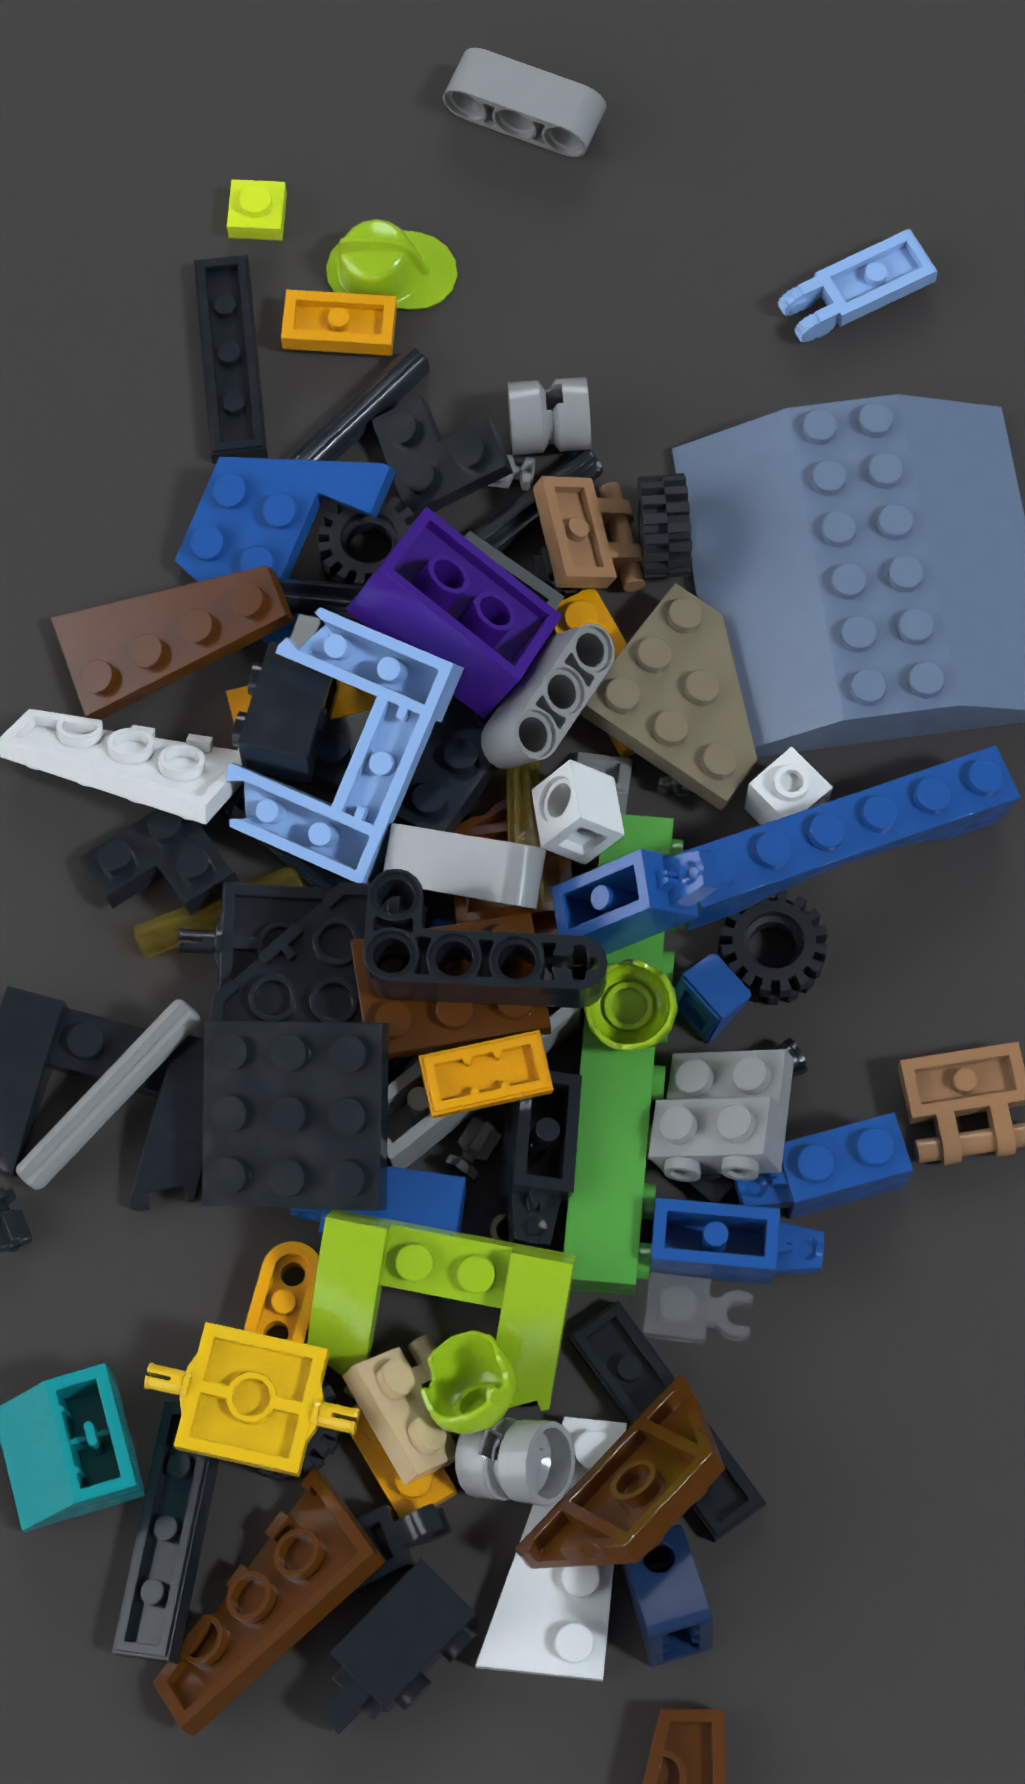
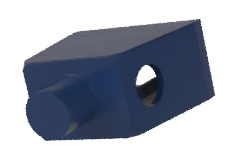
(672, 1603)

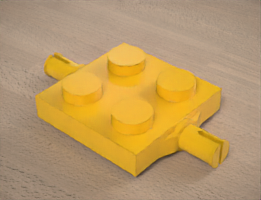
(252, 1399)

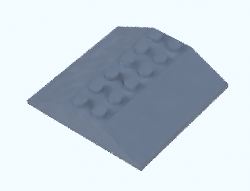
(864, 568)

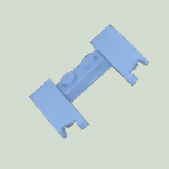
(355, 829)

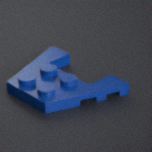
(264, 509)

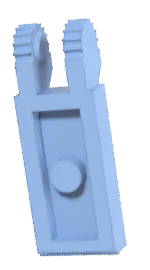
(860, 284)

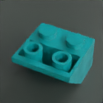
(69, 1448)

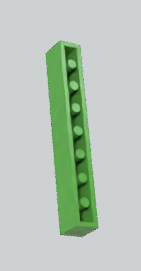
(615, 1123)

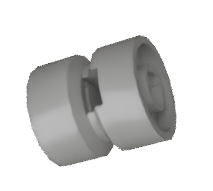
(549, 416)
(517, 1461)

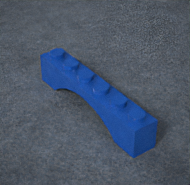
(901, 812)

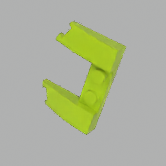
(371, 1252)

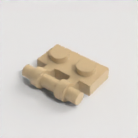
(395, 1410)

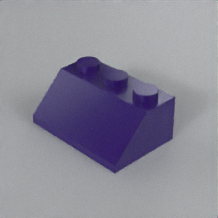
(458, 606)

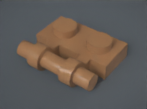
(576, 534)
(961, 1085)

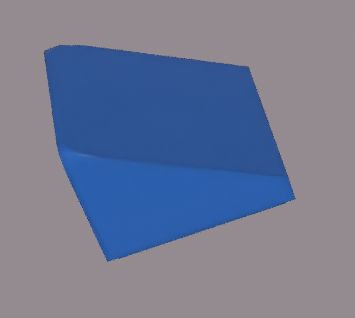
(710, 996)

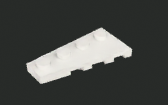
(127, 762)
(560, 1615)

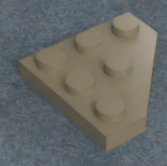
(680, 699)

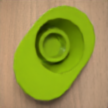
(392, 262)

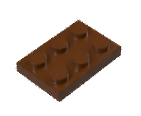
(440, 1026)

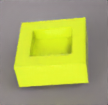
(256, 210)

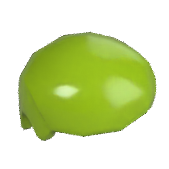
(635, 1007)
(469, 1383)

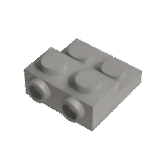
(723, 1115)

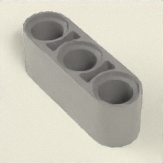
(524, 102)
(548, 697)
(467, 864)

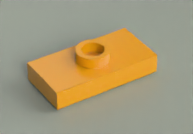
(485, 1074)

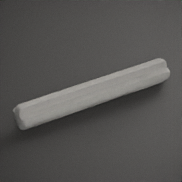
(108, 1094)

